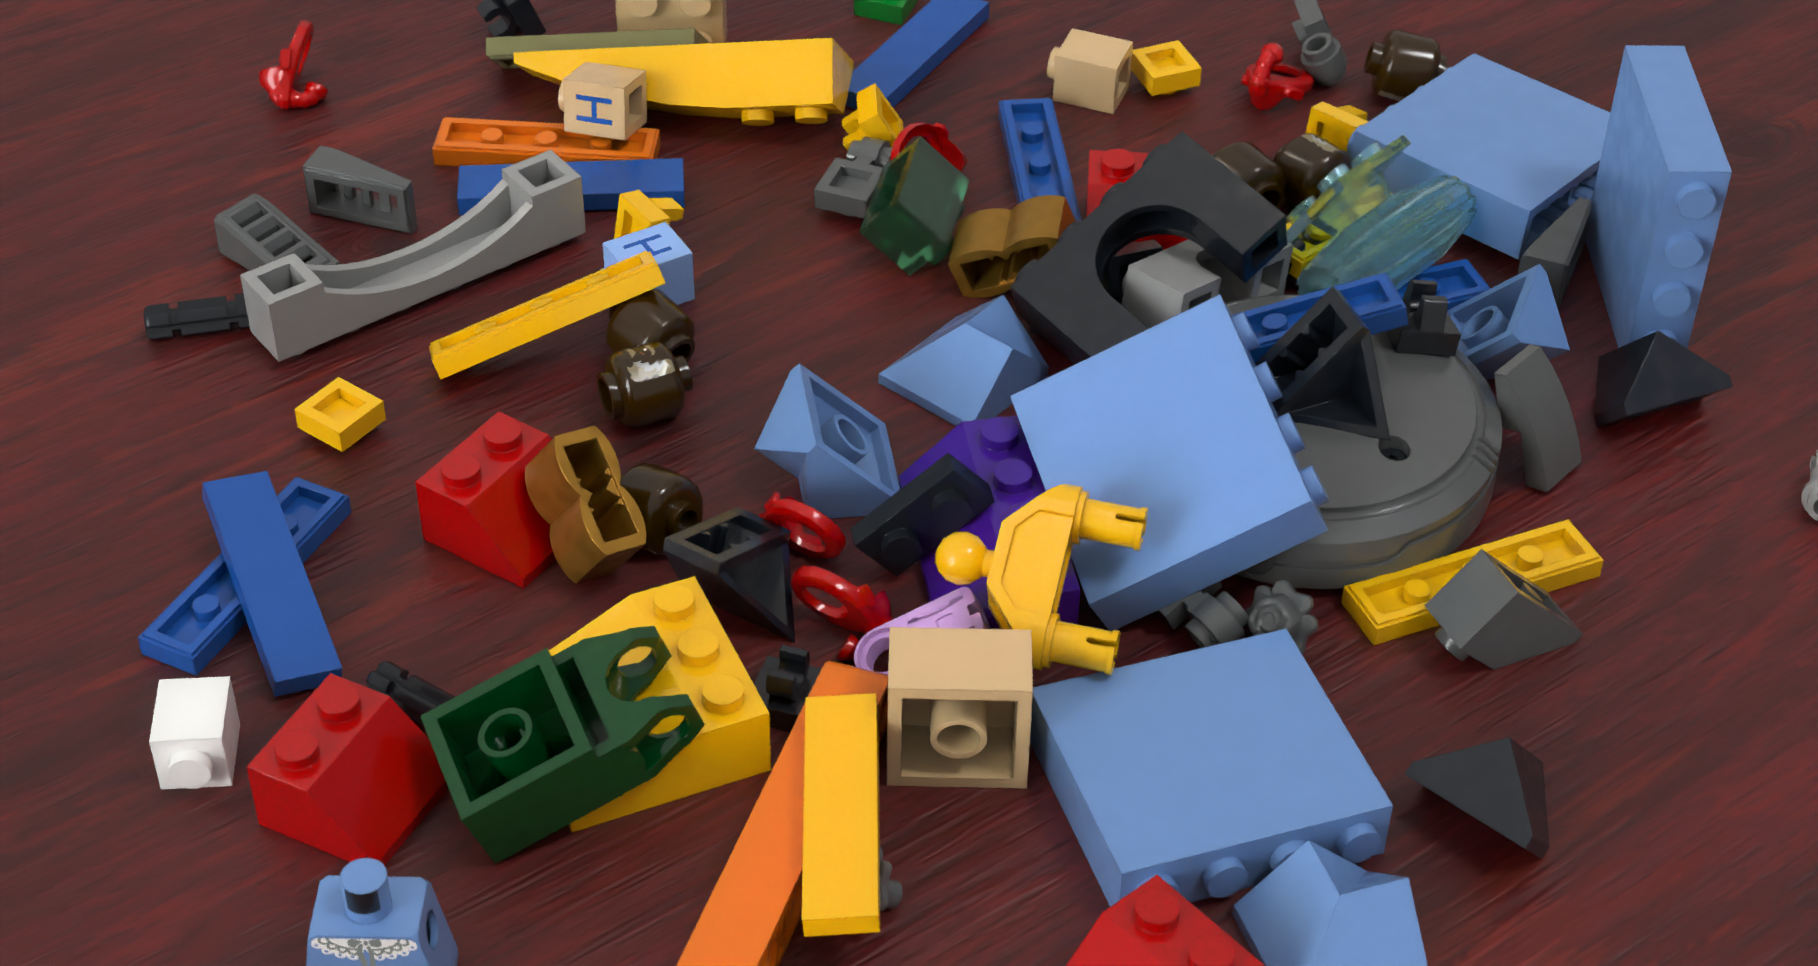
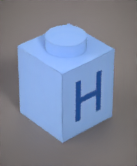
(669, 252)

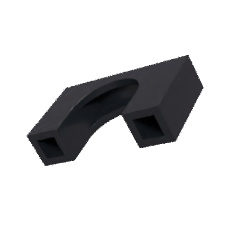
(1173, 193)

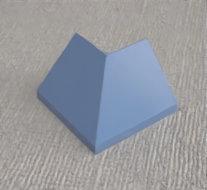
(1508, 320)
(969, 365)
(830, 447)
(1330, 914)

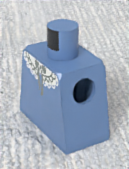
(378, 921)

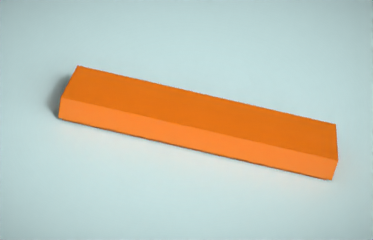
(509, 142)

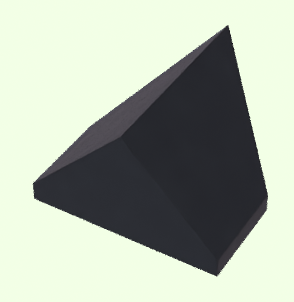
(1329, 370)
(1652, 377)
(739, 566)
(1494, 784)

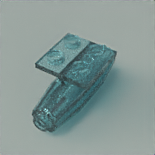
(1378, 229)

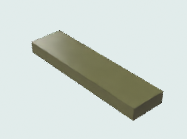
(502, 49)

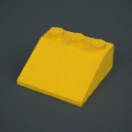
(706, 668)

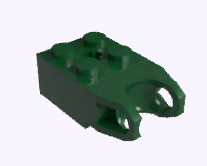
(556, 738)

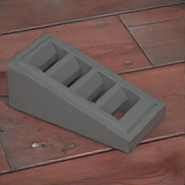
(332, 184)
(259, 233)
(1560, 247)

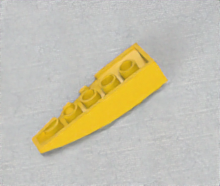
(724, 78)

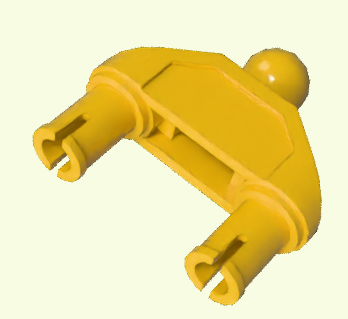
(1031, 568)

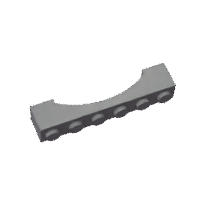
(305, 305)

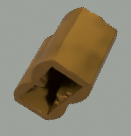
(999, 242)
(588, 511)

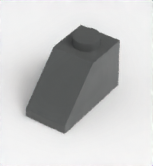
(1498, 615)

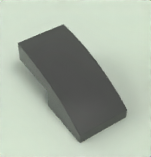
(1538, 408)

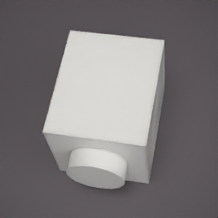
(195, 732)

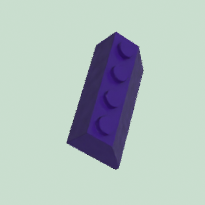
(1002, 458)

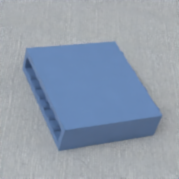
(1505, 136)
(1656, 196)
(1192, 436)
(1206, 768)

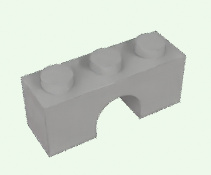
(1188, 276)

